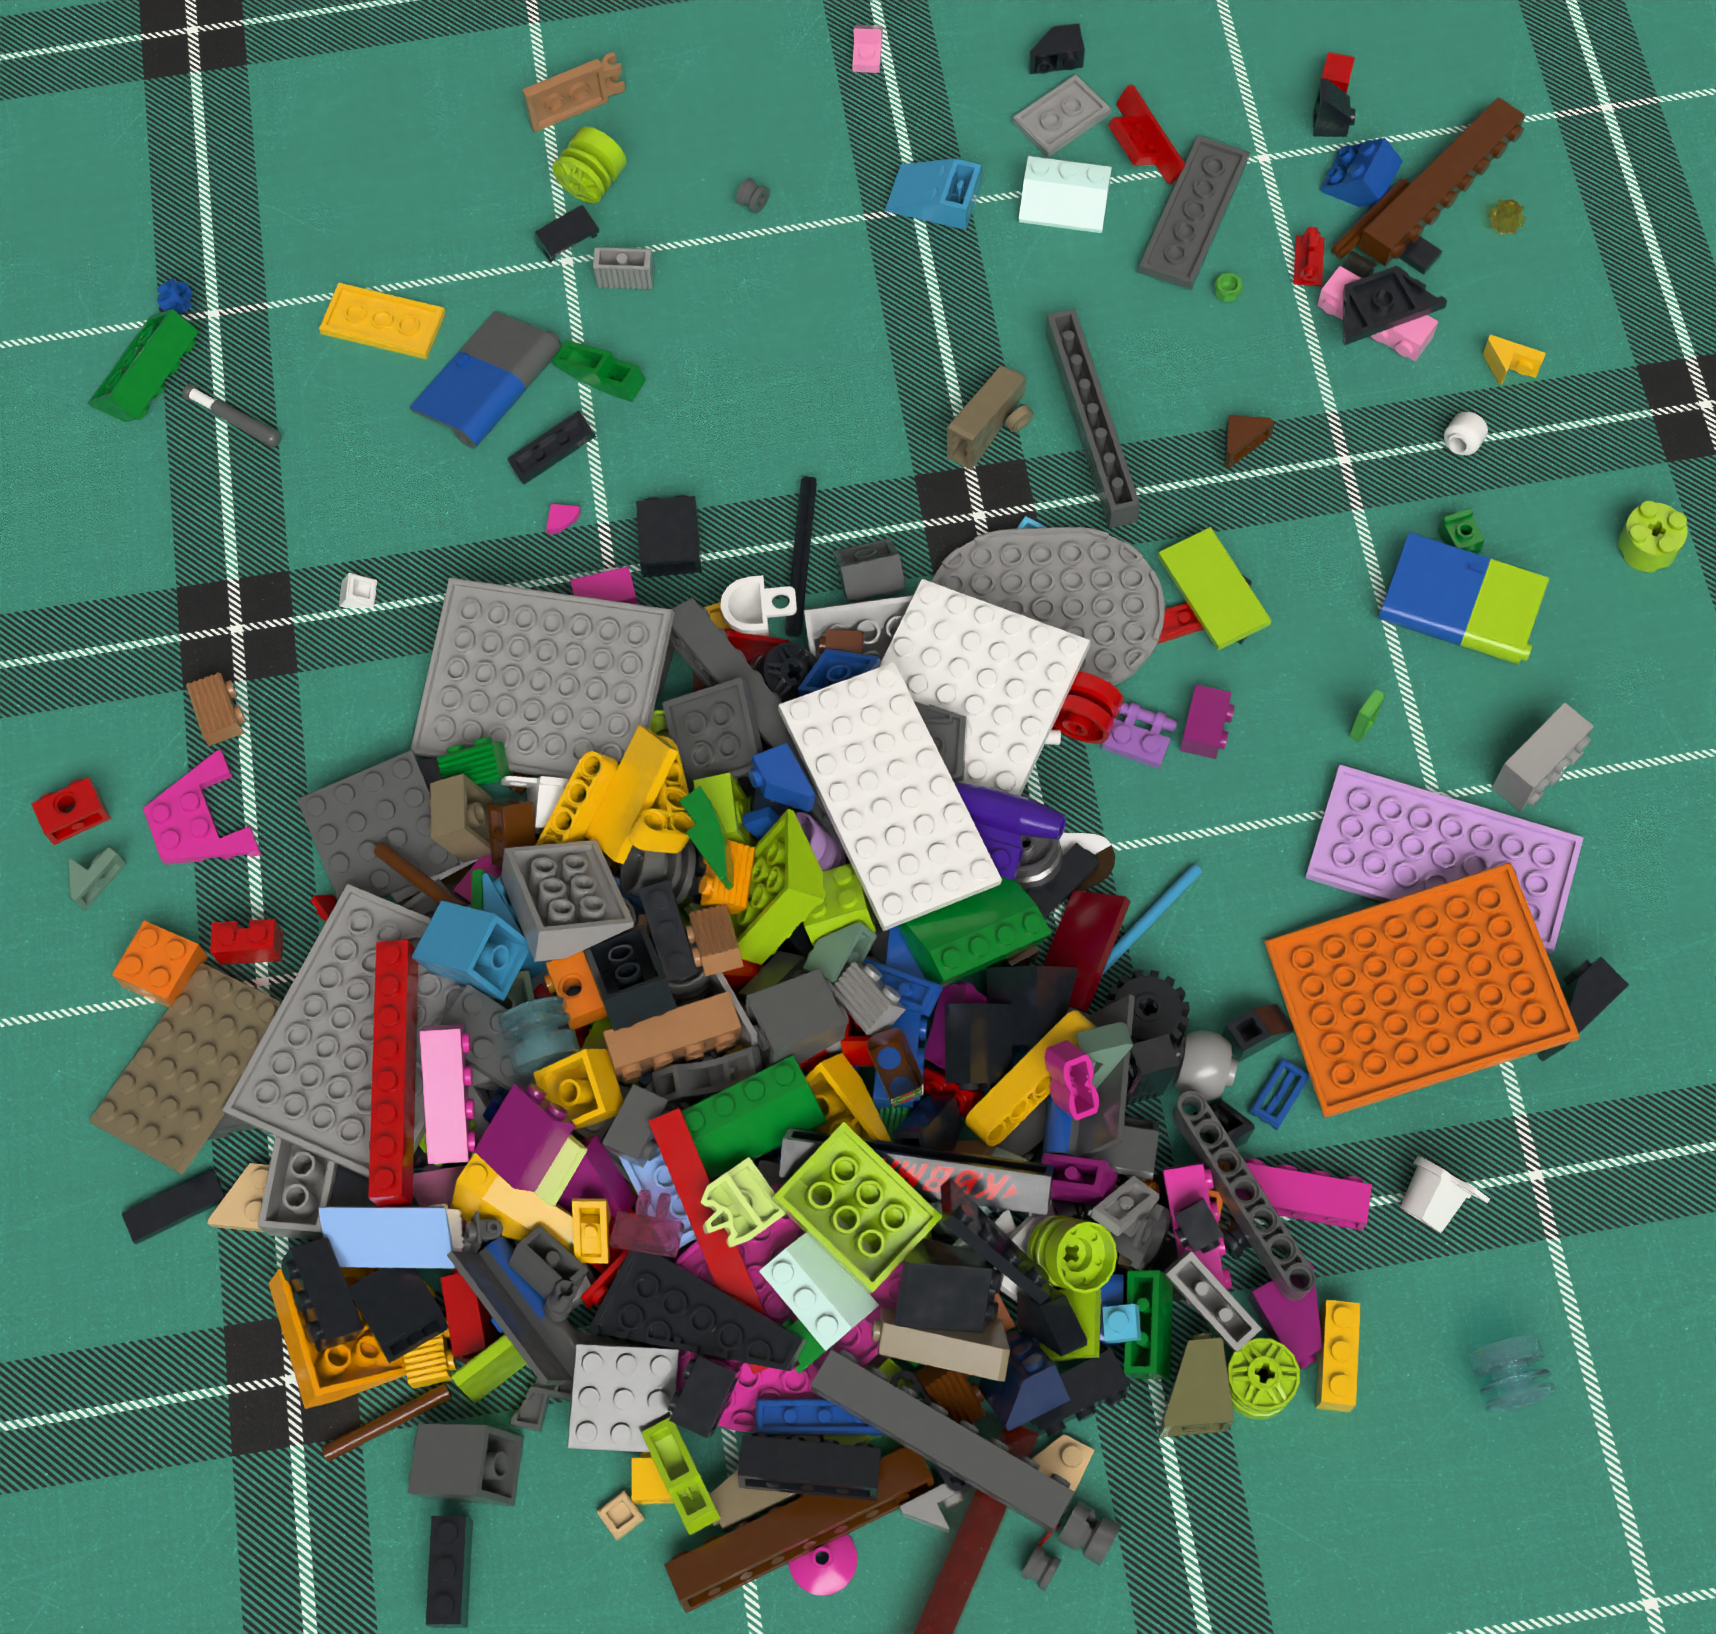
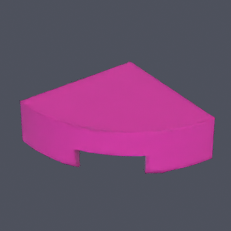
(561, 517)

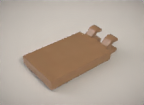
(572, 92)

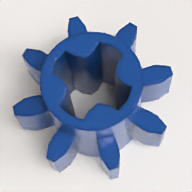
(174, 296)

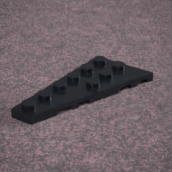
(676, 1309)

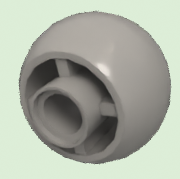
(1205, 1064)

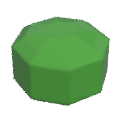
(1228, 287)

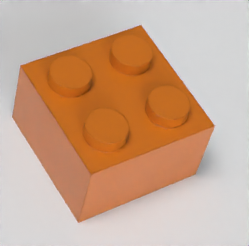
(158, 964)

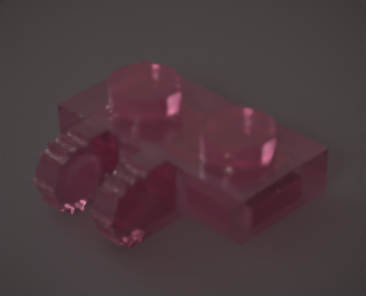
(648, 1233)

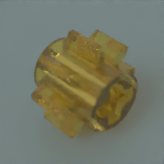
(1507, 216)

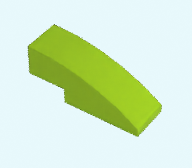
(680, 1476)

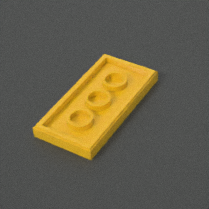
(382, 320)
(631, 792)

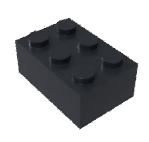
(630, 978)

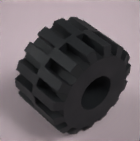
(1157, 997)

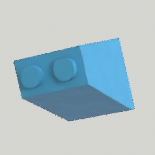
(472, 949)

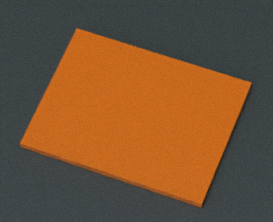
(1420, 990)

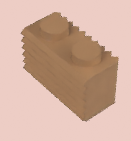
(215, 708)
(715, 940)

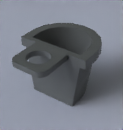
(1147, 1241)

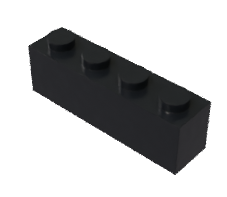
(809, 1467)

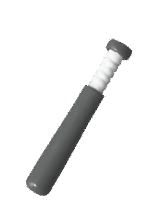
(237, 418)

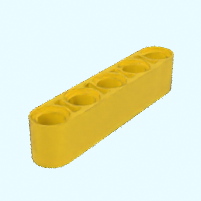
(571, 803)
(1022, 1086)

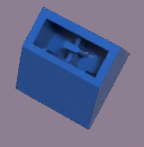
(1362, 172)

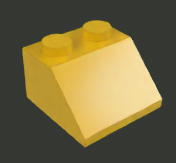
(583, 1086)

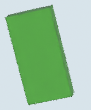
(1367, 716)

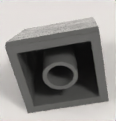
(796, 1018)
(466, 1464)

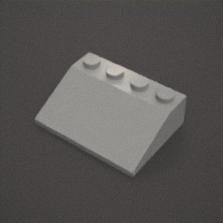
(876, 618)
(563, 897)

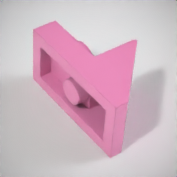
(867, 48)

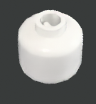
(1465, 433)

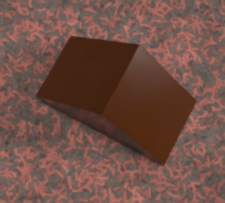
(1244, 436)

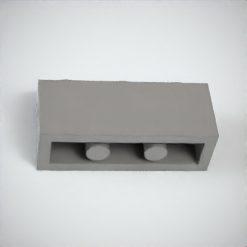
(1212, 1300)

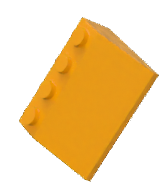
(337, 1370)

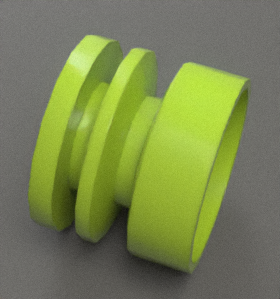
(589, 165)
(1073, 1252)
(1260, 1399)

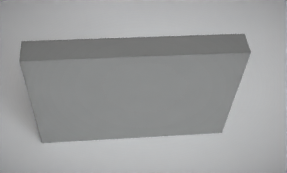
(1061, 115)

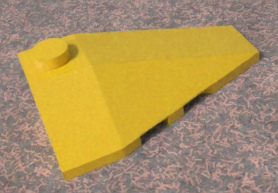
(517, 1210)

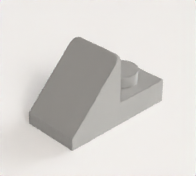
(1126, 1207)
(926, 1507)

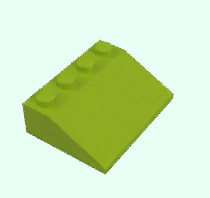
(781, 892)
(856, 1207)

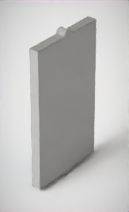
(748, 1036)

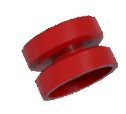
(1089, 709)

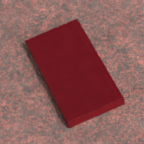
(1086, 940)

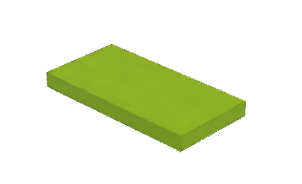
(1214, 588)

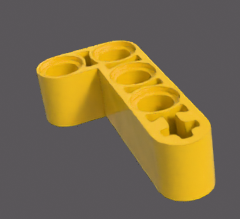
(666, 822)

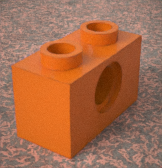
(570, 972)

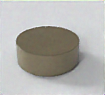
(1019, 418)

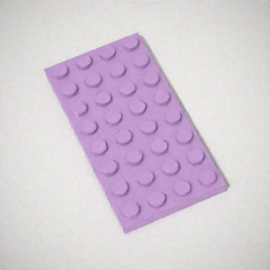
(1402, 839)

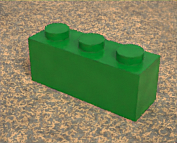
(1152, 1354)

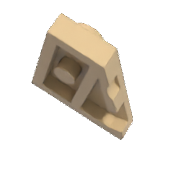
(243, 1202)
(1065, 1458)

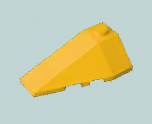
(845, 1099)

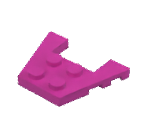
(184, 823)

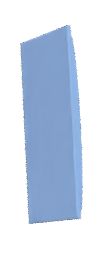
(388, 1236)

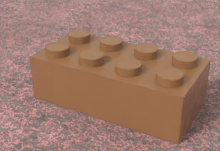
(673, 1037)

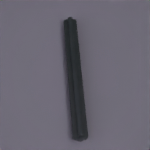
(801, 552)

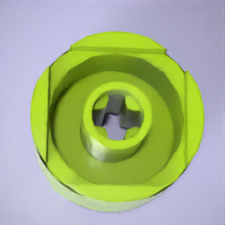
(1652, 536)

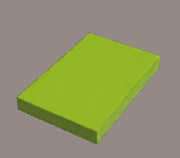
(489, 1369)

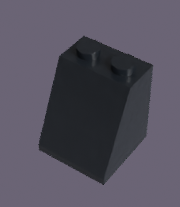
(1037, 998)
(947, 1289)

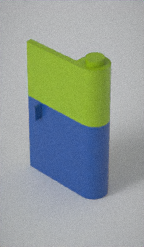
(1464, 599)

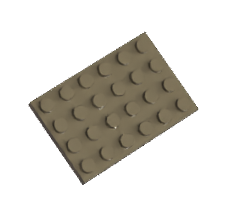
(187, 1069)

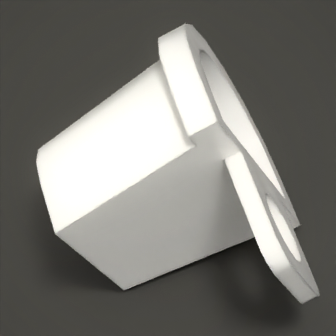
(749, 605)
(543, 793)
(1436, 1195)

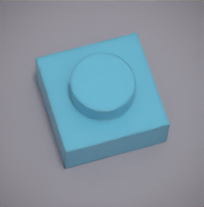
(1121, 1323)

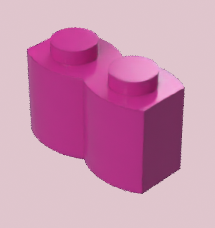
(1071, 1080)

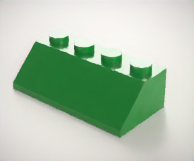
(145, 366)
(752, 1116)

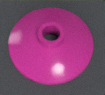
(831, 1576)

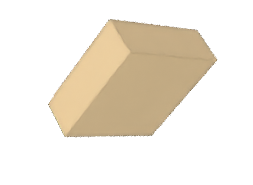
(620, 1515)

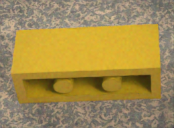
(1338, 1356)

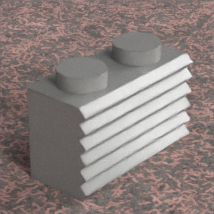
(623, 268)
(867, 999)

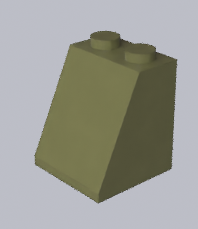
(1200, 1391)

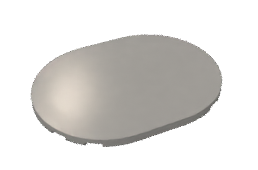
(1069, 581)

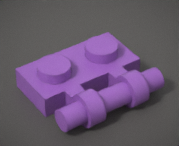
(1136, 742)

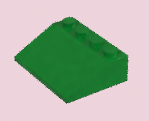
(975, 933)

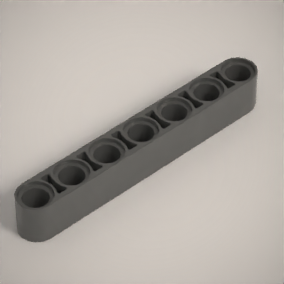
(1243, 1211)

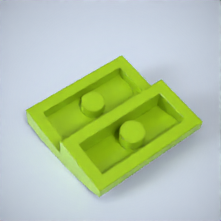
(1087, 1310)

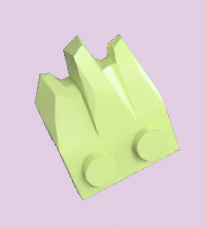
(740, 1203)

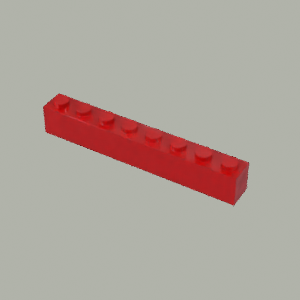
(393, 1075)

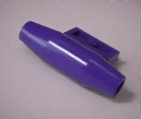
(1004, 819)

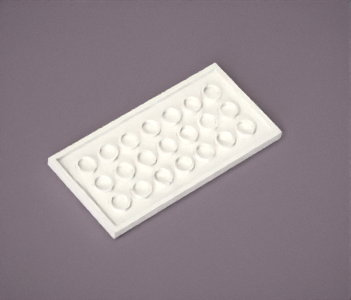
(889, 796)

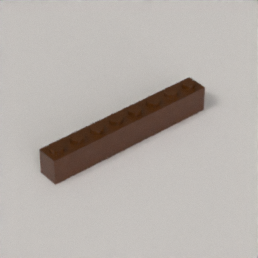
(1441, 182)
(791, 1532)

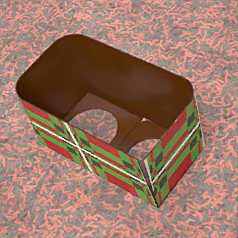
(896, 1039)

